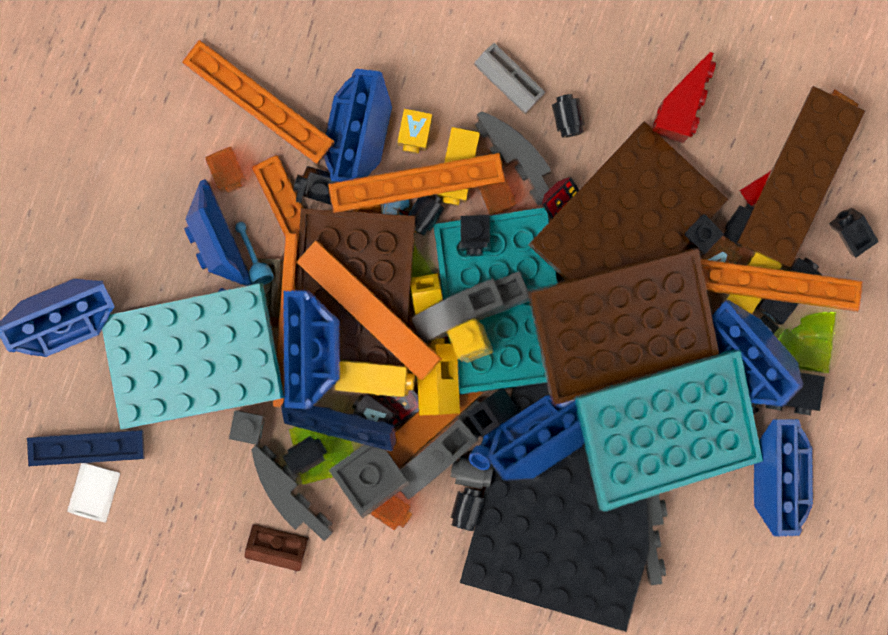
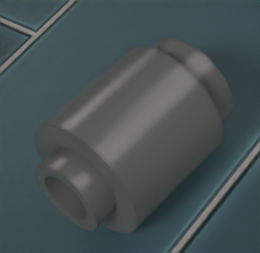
(469, 475)

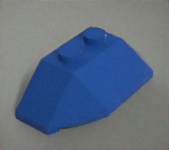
(358, 126)
(214, 238)
(57, 318)
(309, 349)
(768, 366)
(536, 439)
(784, 478)

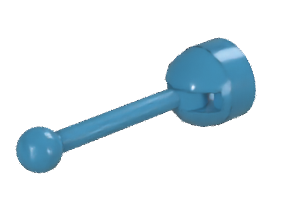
(259, 271)

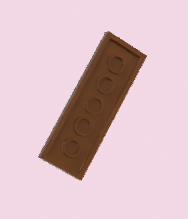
(801, 176)

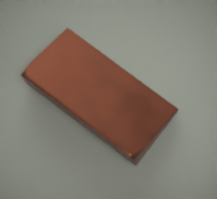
(276, 547)

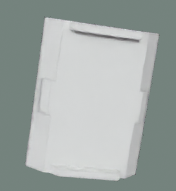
(93, 492)

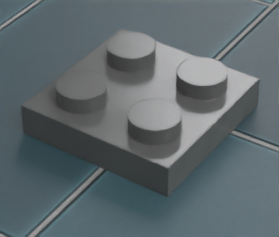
(369, 478)

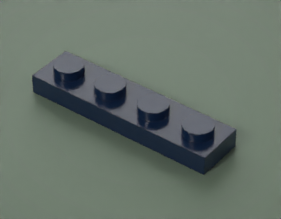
(341, 425)
(85, 448)

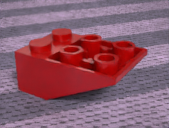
(678, 110)

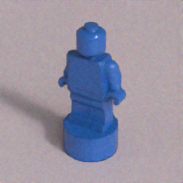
(479, 454)

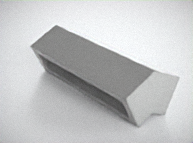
(509, 78)

